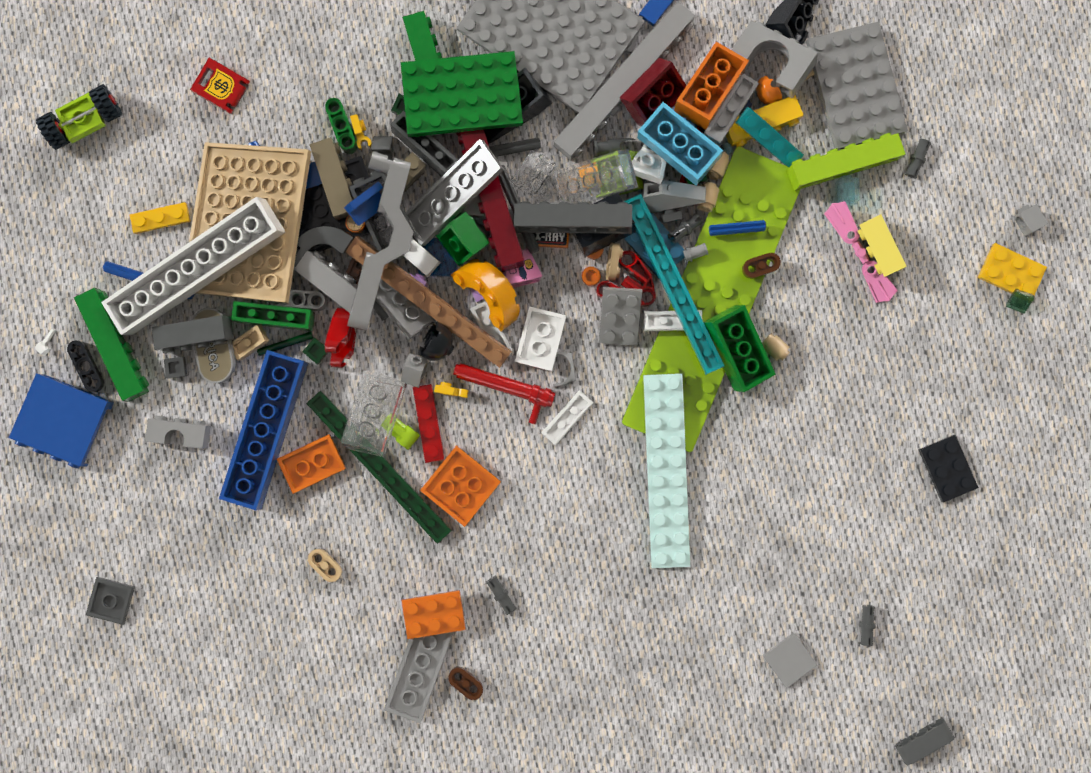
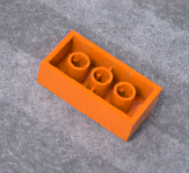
(710, 85)

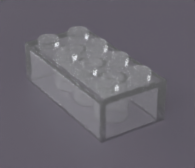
(596, 178)

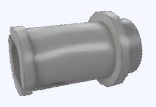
(695, 252)

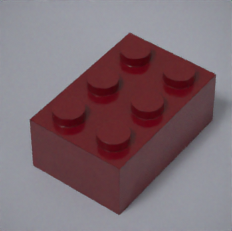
(656, 85)

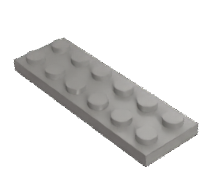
(453, 191)
(417, 676)

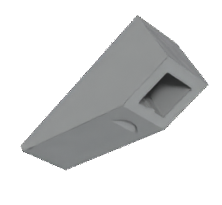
(672, 195)

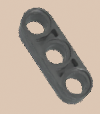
(925, 742)

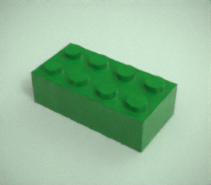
(739, 348)

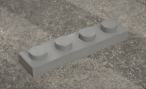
(731, 109)

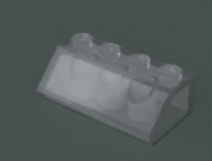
(373, 413)

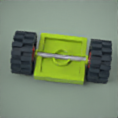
(79, 117)

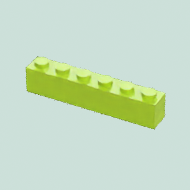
(845, 161)

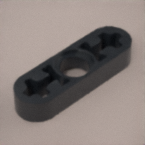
(93, 368)

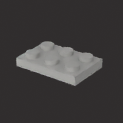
(620, 316)

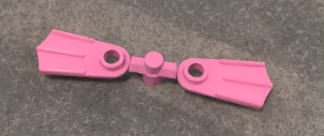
(843, 223)

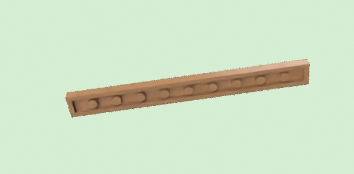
(434, 306)

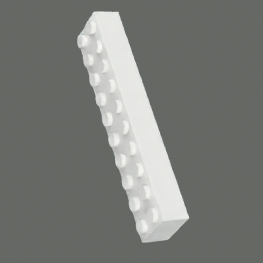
(193, 266)

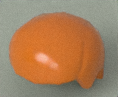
(767, 93)

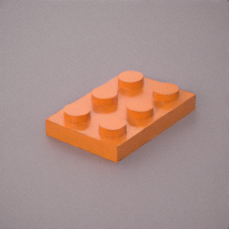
(311, 463)
(433, 614)

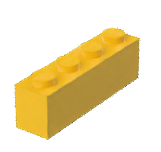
(776, 114)

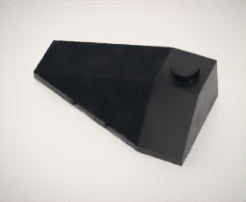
(792, 18)
(533, 102)

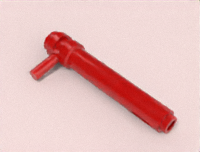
(532, 393)

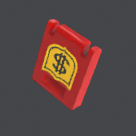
(222, 87)

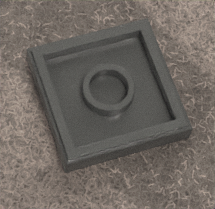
(110, 600)

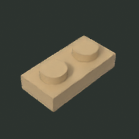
(249, 342)

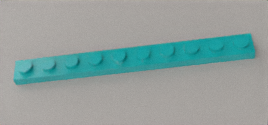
(674, 286)

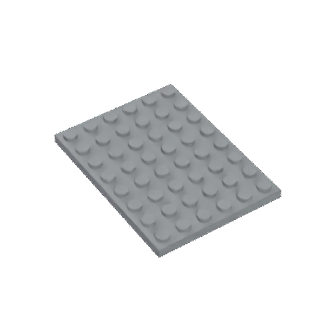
(560, 42)

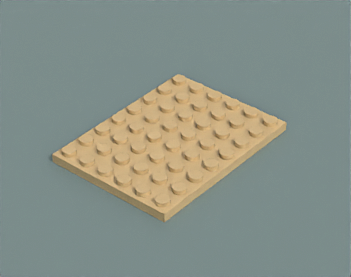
(232, 178)

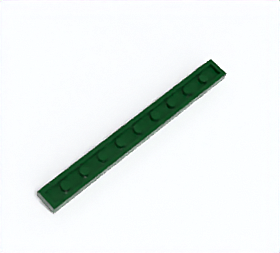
(383, 472)

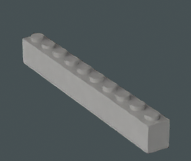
(607, 100)

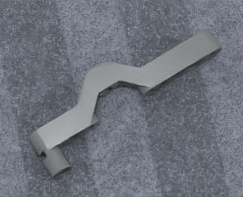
(399, 244)

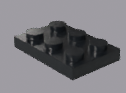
(948, 468)

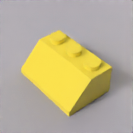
(881, 246)

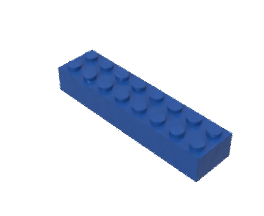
(263, 430)

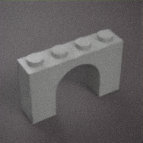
(801, 59)

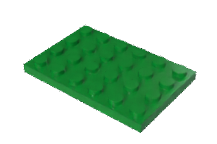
(461, 94)

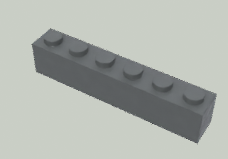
(573, 218)

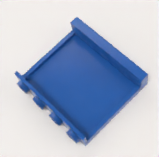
(59, 420)

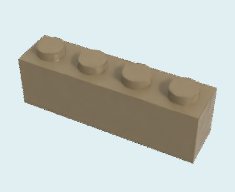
(333, 176)

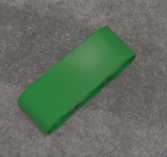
(337, 118)

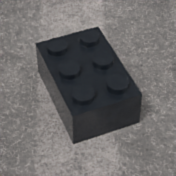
(593, 242)

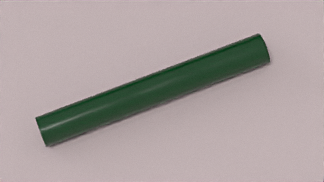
(286, 343)

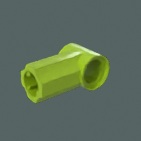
(404, 434)

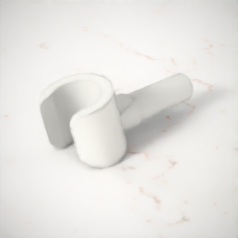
(42, 346)

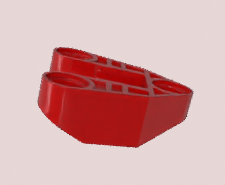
(638, 271)
(340, 338)

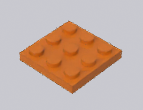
(460, 486)

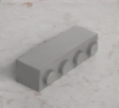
(328, 278)

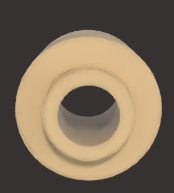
(718, 170)
(711, 197)
(775, 347)

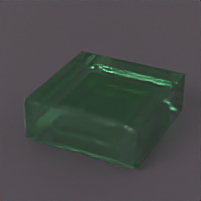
(1020, 301)

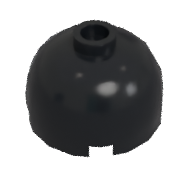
(437, 343)

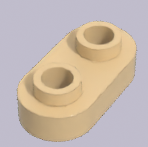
(612, 269)
(325, 565)

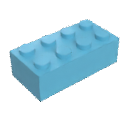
(679, 143)

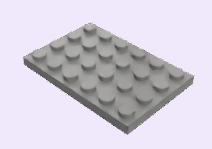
(857, 85)

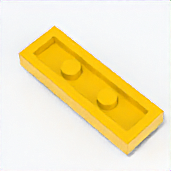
(160, 218)

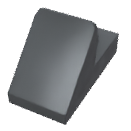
(383, 145)

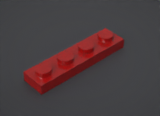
(428, 423)

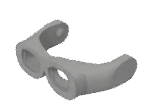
(572, 377)

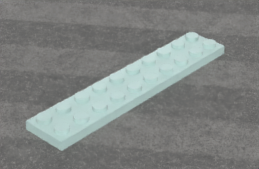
(666, 470)

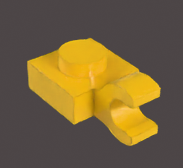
(359, 127)

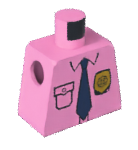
(524, 275)

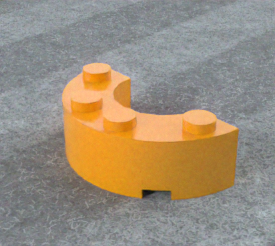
(494, 289)

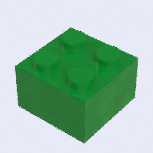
(462, 238)

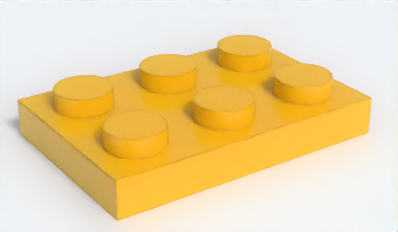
(1011, 270)

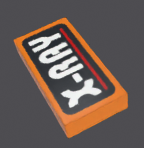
(552, 240)

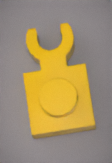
(447, 389)

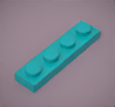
(768, 137)

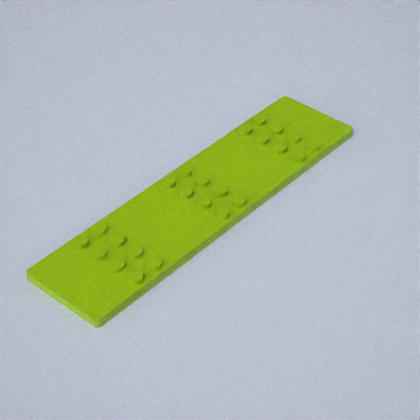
(750, 191)

